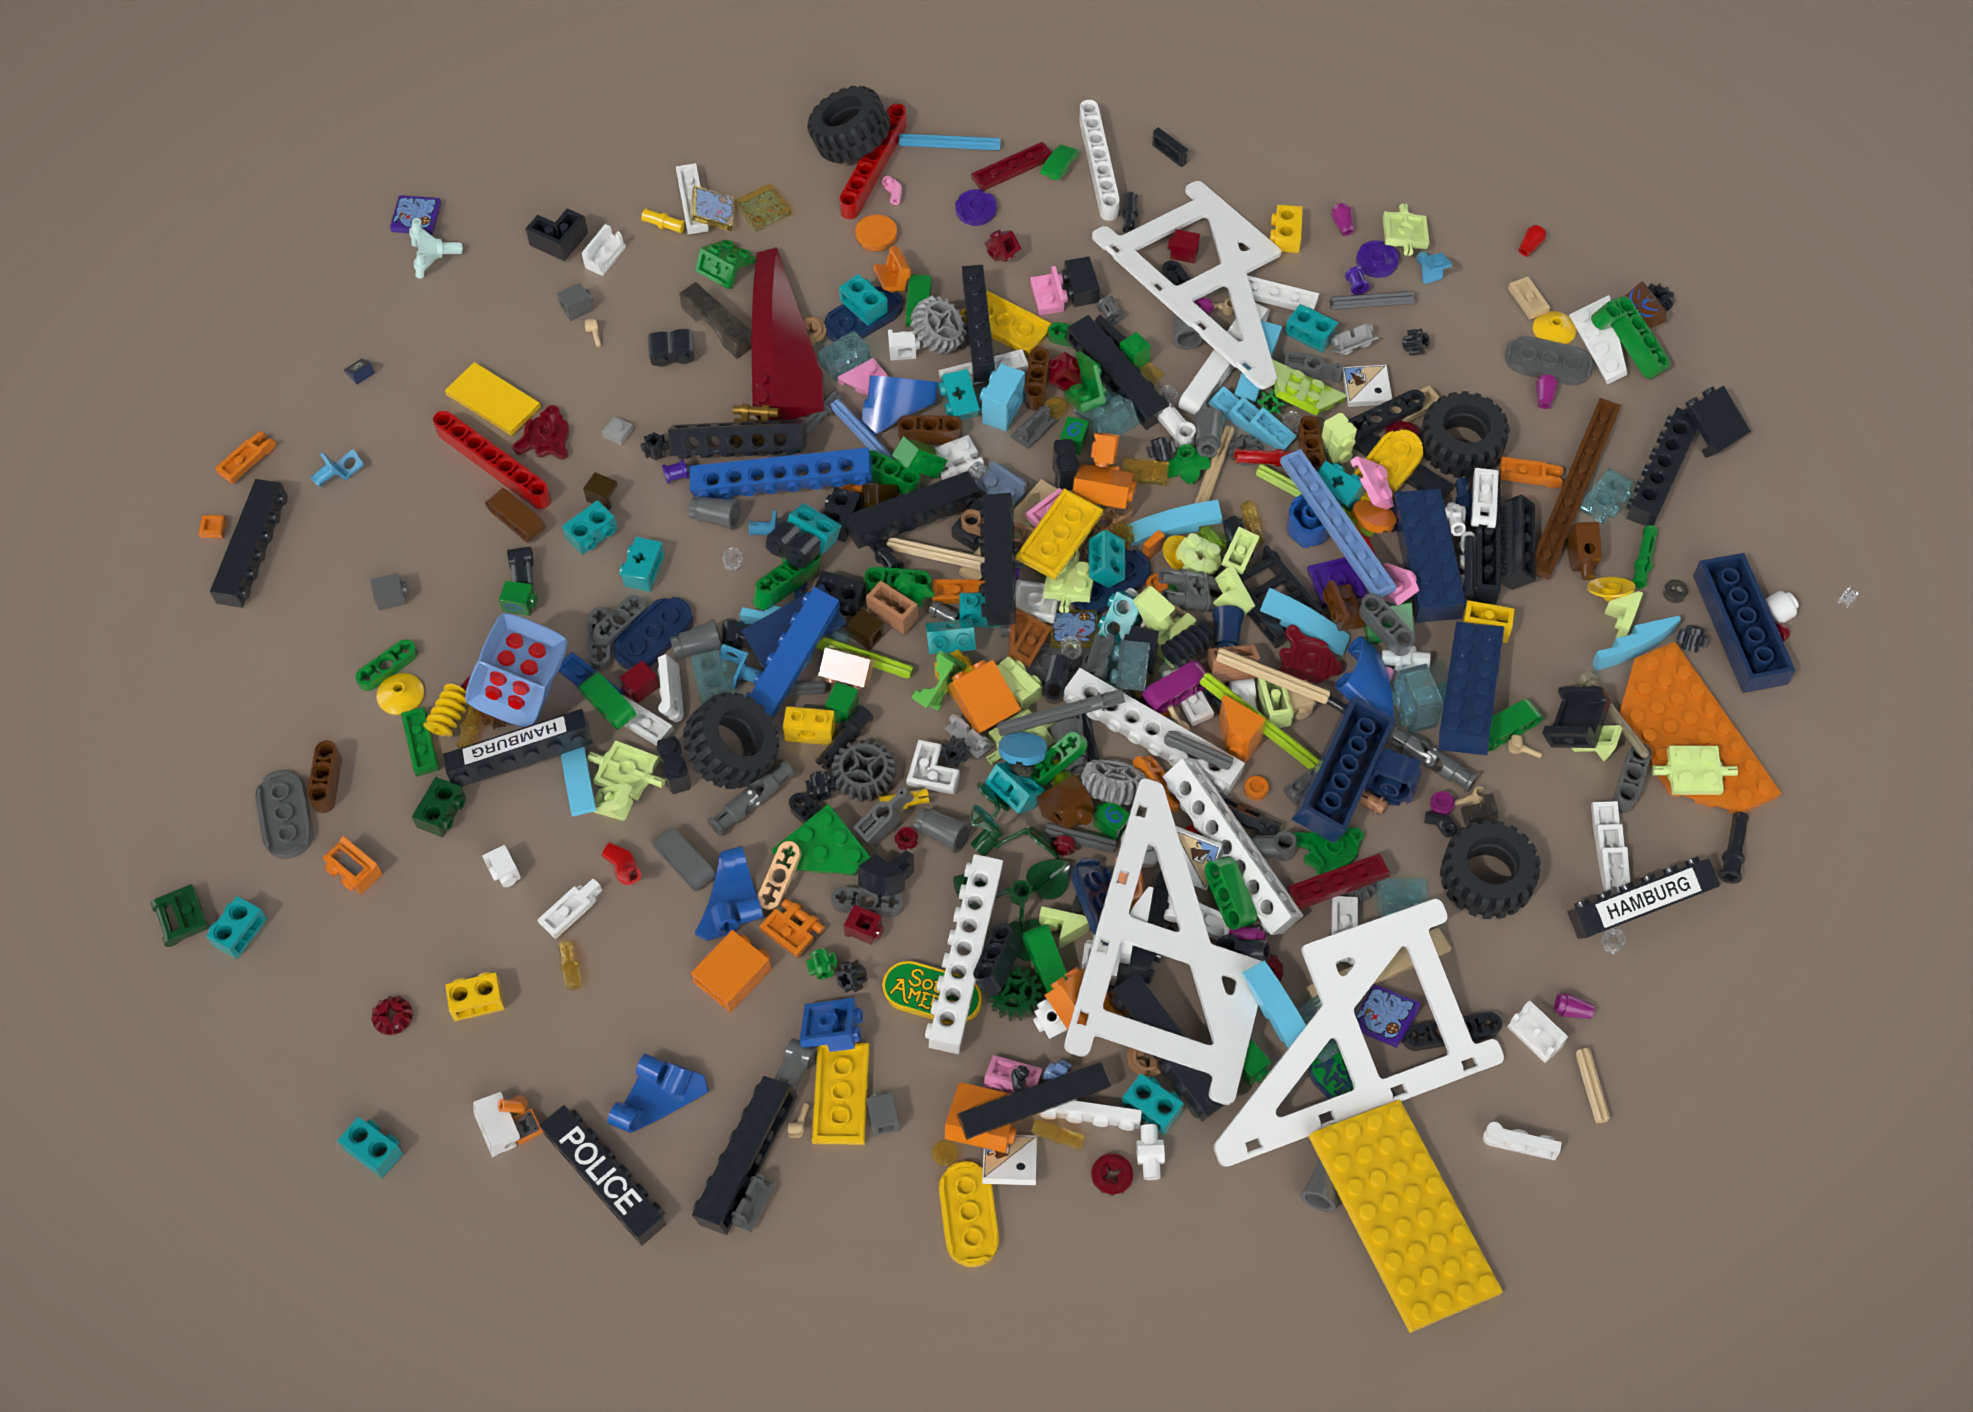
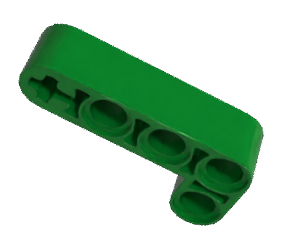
(1633, 334)
(782, 582)

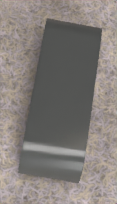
(1385, 614)
(1627, 786)
(683, 858)

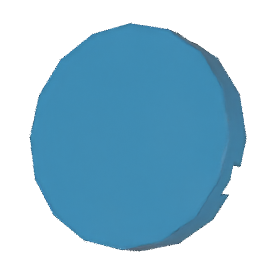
(1022, 748)

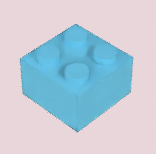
(1002, 397)

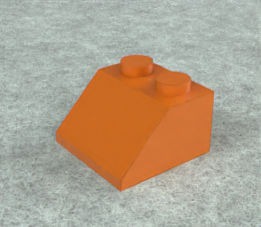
(1240, 728)

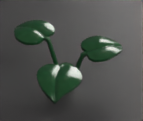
(992, 830)
(1045, 877)

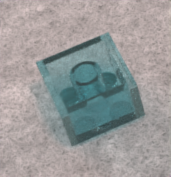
(1417, 698)

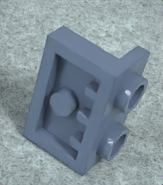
(1000, 480)

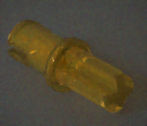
(1252, 521)
(469, 727)
(569, 965)
(1057, 1134)

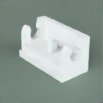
(603, 250)
(1537, 1032)
(495, 1126)

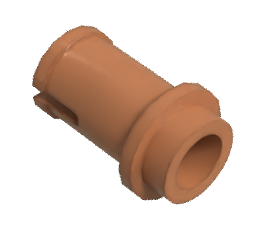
(1373, 802)

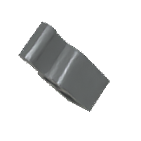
(1313, 366)
(874, 826)

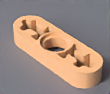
(793, 861)

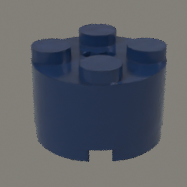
(1395, 777)

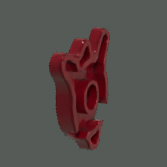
(545, 434)
(1308, 658)

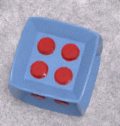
(516, 670)

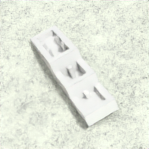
(1610, 845)
(1141, 912)

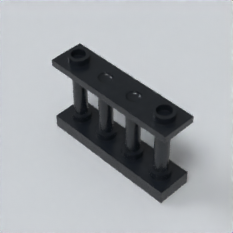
(1266, 623)

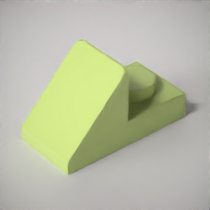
(1240, 550)
(1233, 591)
(1154, 610)
(1625, 610)
(1606, 743)
(614, 801)
(1070, 924)

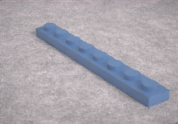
(1337, 524)

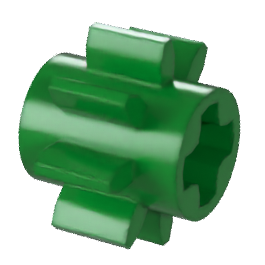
(1266, 405)
(822, 963)

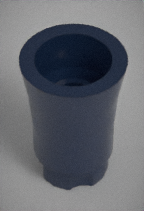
(1227, 625)

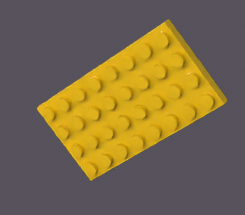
(1405, 1215)

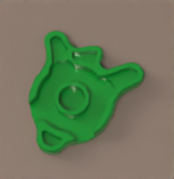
(1327, 856)

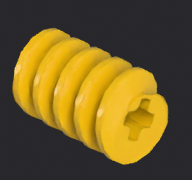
(446, 710)

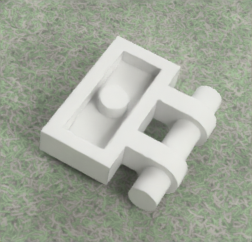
(957, 452)

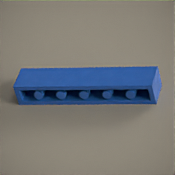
(794, 650)

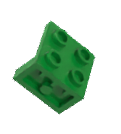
(721, 261)
(1092, 391)

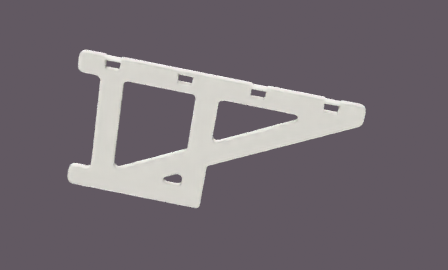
(1227, 230)
(1371, 950)
(1227, 1016)

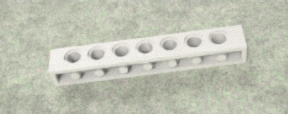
(1146, 719)
(1189, 772)
(950, 1037)

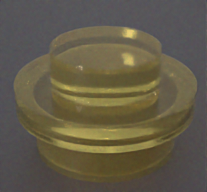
(1057, 406)
(944, 1153)

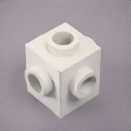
(1053, 1028)

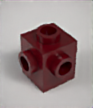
(1002, 245)
(1064, 371)

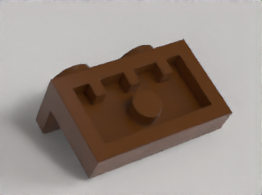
(1343, 606)

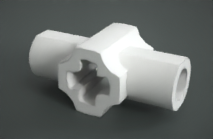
(1456, 518)
(1402, 662)
(1150, 1152)

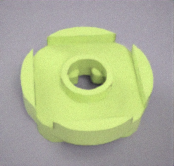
(1192, 547)

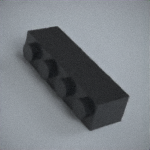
(1518, 542)

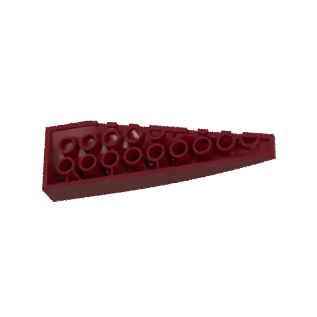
(781, 352)

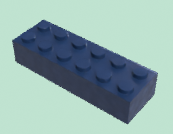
(1429, 554)
(1743, 623)
(1471, 688)
(1343, 770)

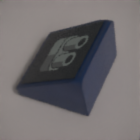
(359, 371)

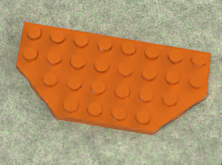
(1674, 707)

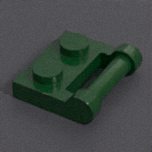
(187, 912)

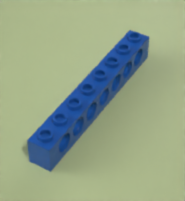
(770, 468)

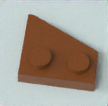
(1026, 637)

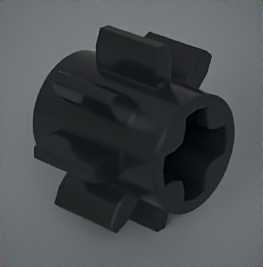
(1415, 342)
(655, 446)
(1161, 449)
(1692, 638)
(952, 757)
(820, 785)
(851, 976)

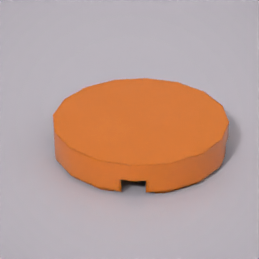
(876, 232)
(1373, 517)

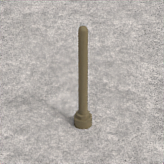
(1590, 679)

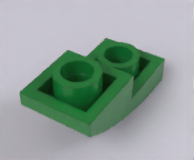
(1058, 162)

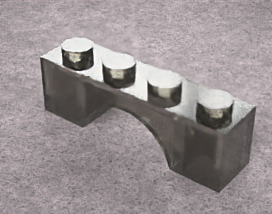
(731, 332)

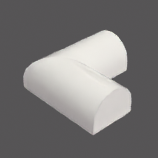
(927, 774)

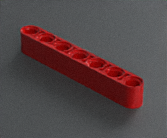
(871, 166)
(492, 459)

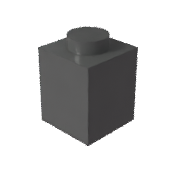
(575, 301)
(389, 591)
(882, 1113)

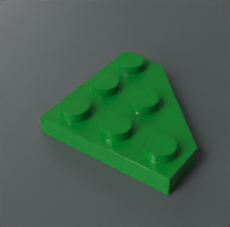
(825, 846)

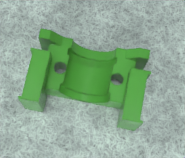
(946, 667)

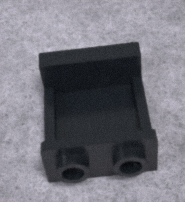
(1716, 419)
(1578, 717)

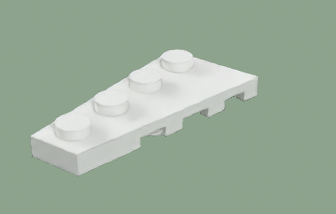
(1601, 344)

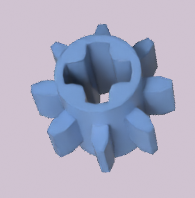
(1056, 1070)

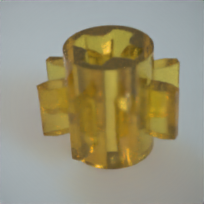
(1123, 531)

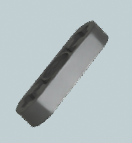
(616, 629)
(593, 646)
(860, 893)

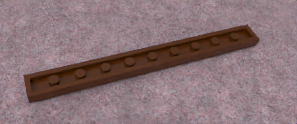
(1575, 487)

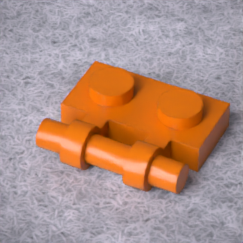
(788, 933)

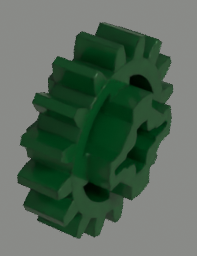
(1015, 1004)

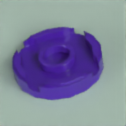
(975, 207)
(1377, 259)

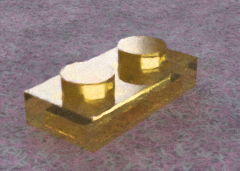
(1147, 471)

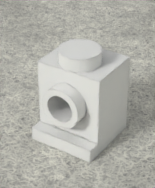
(903, 345)
(501, 866)

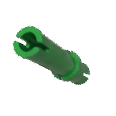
(1643, 563)

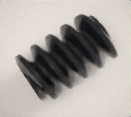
(1187, 644)

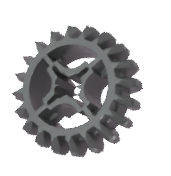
(868, 758)

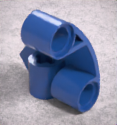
(893, 398)
(1368, 679)
(731, 899)
(656, 1093)

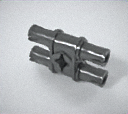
(1191, 589)

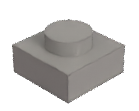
(617, 430)

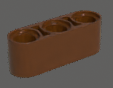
(1037, 378)
(930, 428)
(1310, 441)
(515, 515)
(324, 786)

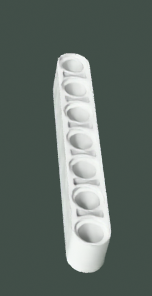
(1099, 160)
(1213, 373)

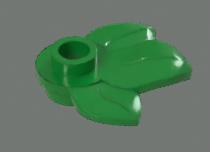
(1187, 467)
(907, 586)

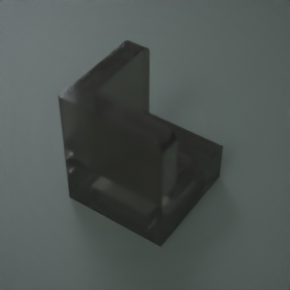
(1484, 810)

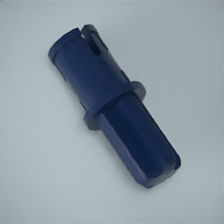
(1464, 496)

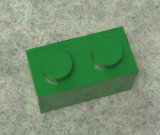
(920, 457)

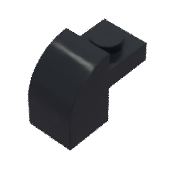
(885, 877)

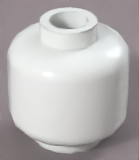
(1782, 606)

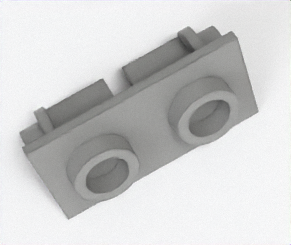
(1361, 338)
(961, 729)

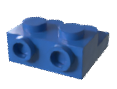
(831, 1024)

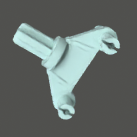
(429, 247)

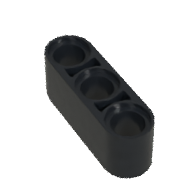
(997, 959)

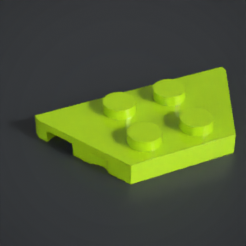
(1304, 391)

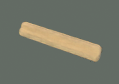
(1592, 1085)

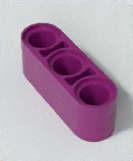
(1175, 687)

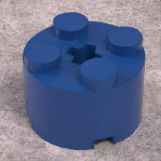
(1304, 525)

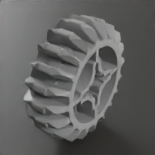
(938, 325)
(1111, 780)

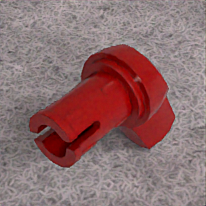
(623, 862)

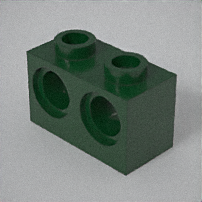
(434, 805)

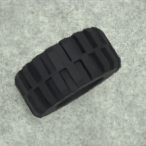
(848, 124)
(1467, 412)
(748, 723)
(1502, 844)

